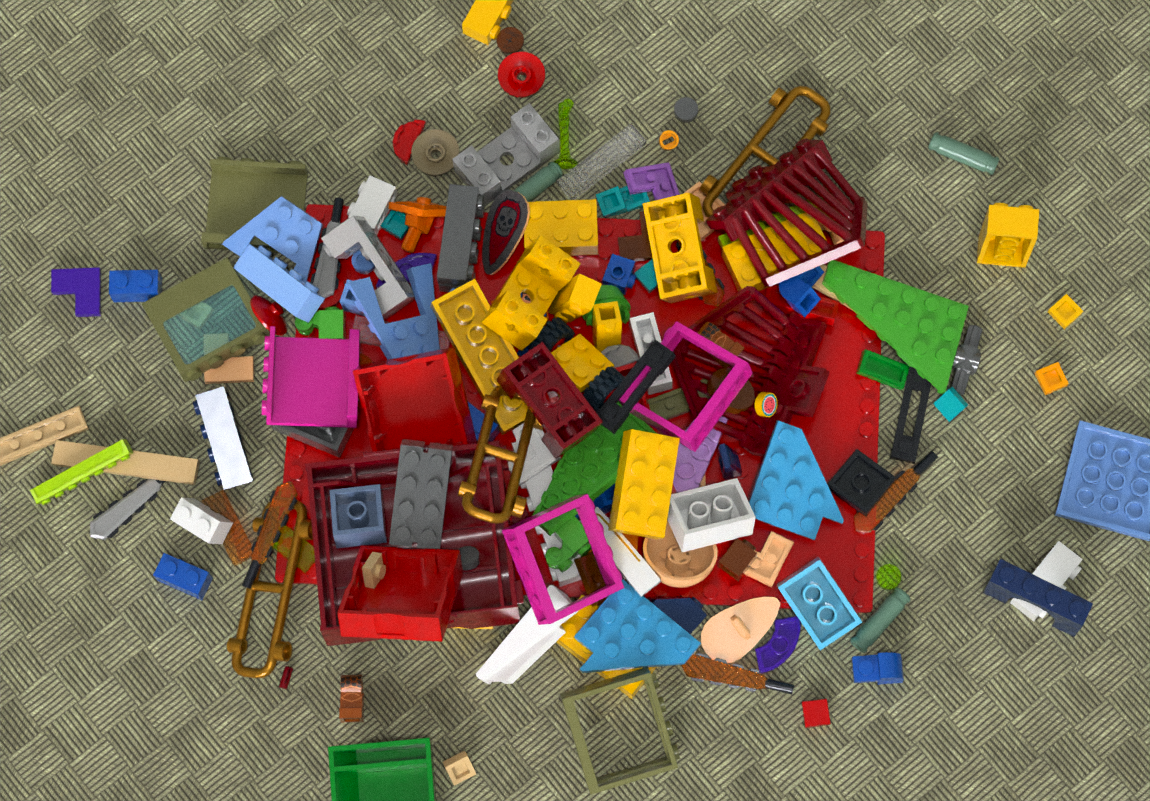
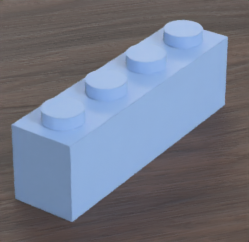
(278, 282)

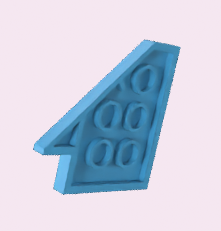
(791, 486)
(633, 635)

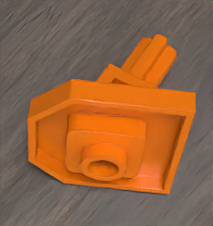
(418, 218)

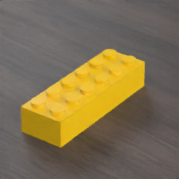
(479, 348)

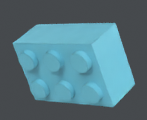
(819, 603)

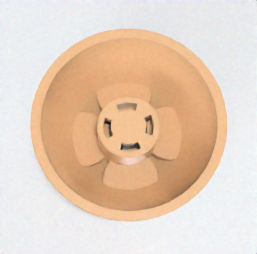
(678, 567)

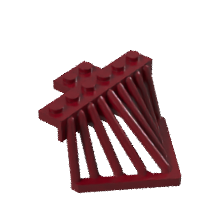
(766, 192)
(788, 376)

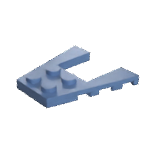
(408, 335)

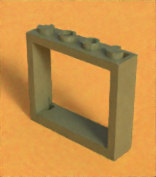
(664, 728)

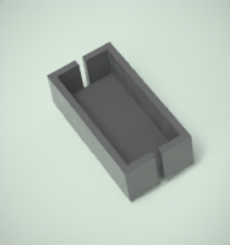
(460, 237)
(420, 494)

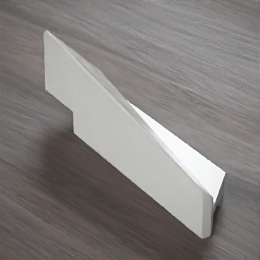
(524, 644)

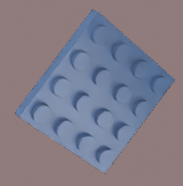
(1108, 481)

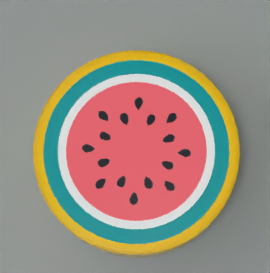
(765, 404)

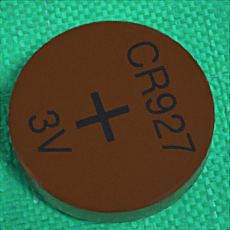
(510, 40)

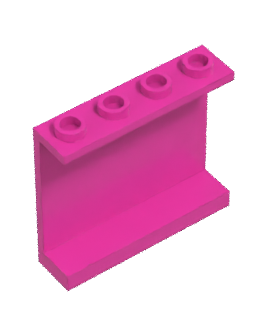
(311, 381)

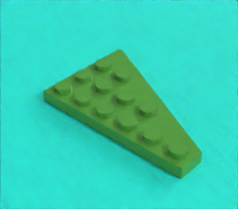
(912, 321)
(586, 470)

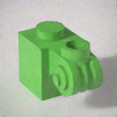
(329, 322)
(573, 542)

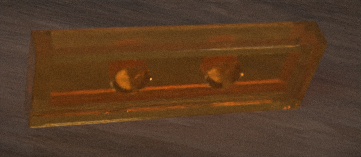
(236, 541)

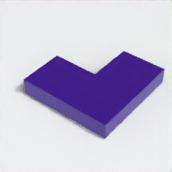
(84, 284)

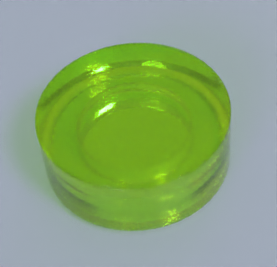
(888, 577)

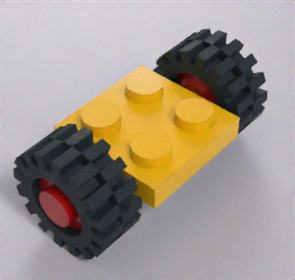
(580, 361)

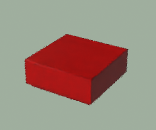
(815, 713)

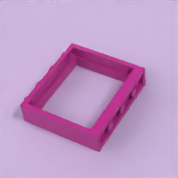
(716, 405)
(529, 570)

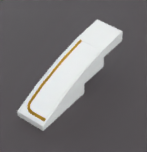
(627, 559)

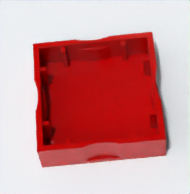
(415, 400)
(410, 599)

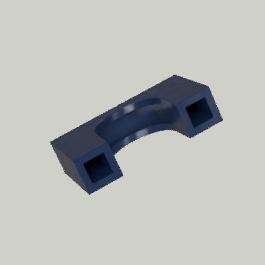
(1065, 607)

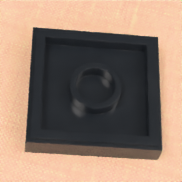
(861, 482)

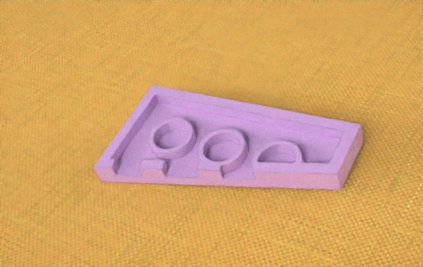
(693, 465)

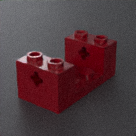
(565, 421)

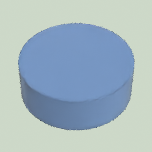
(360, 263)

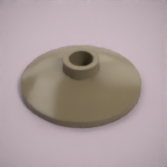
(432, 142)

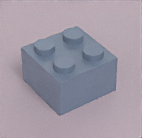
(358, 516)

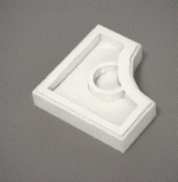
(537, 457)

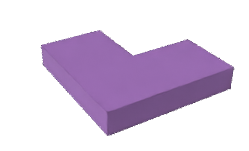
(652, 178)

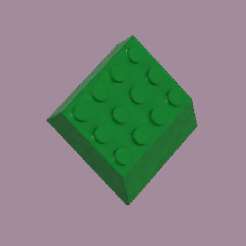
(383, 771)

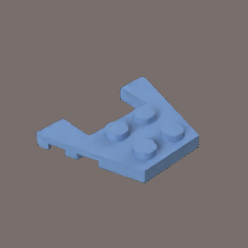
(285, 230)

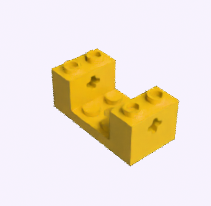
(682, 273)
(541, 275)

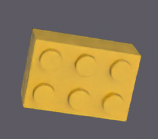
(566, 224)

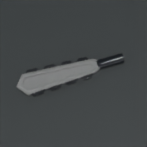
(327, 266)
(107, 523)

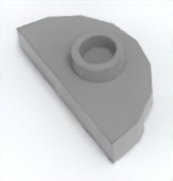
(620, 355)

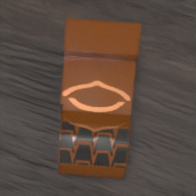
(715, 335)
(351, 699)

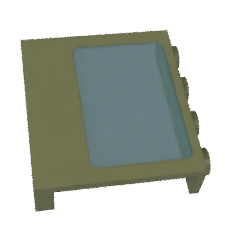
(205, 320)

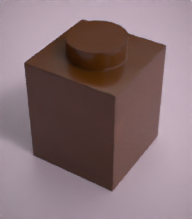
(738, 559)

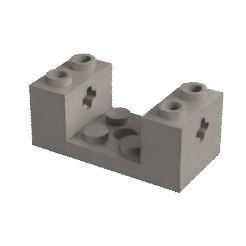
(527, 141)
(358, 235)

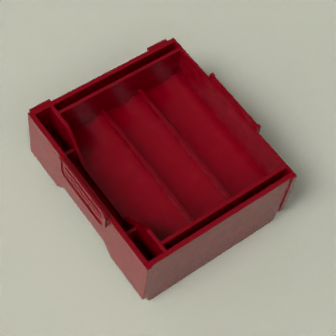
(485, 594)

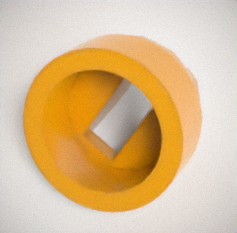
(666, 135)

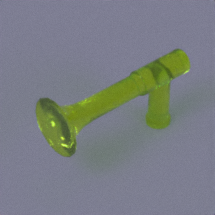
(565, 160)

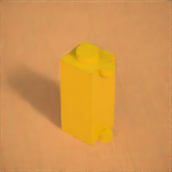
(606, 325)

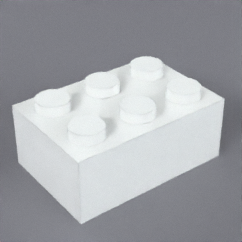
(710, 515)

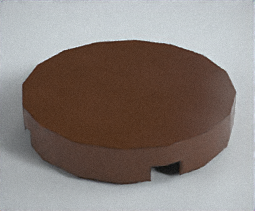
(743, 399)

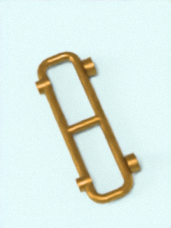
(781, 101)
(513, 504)
(278, 649)

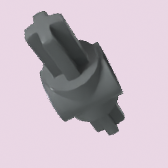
(966, 359)

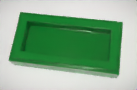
(882, 369)

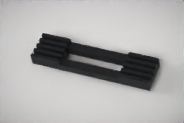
(658, 359)
(905, 446)

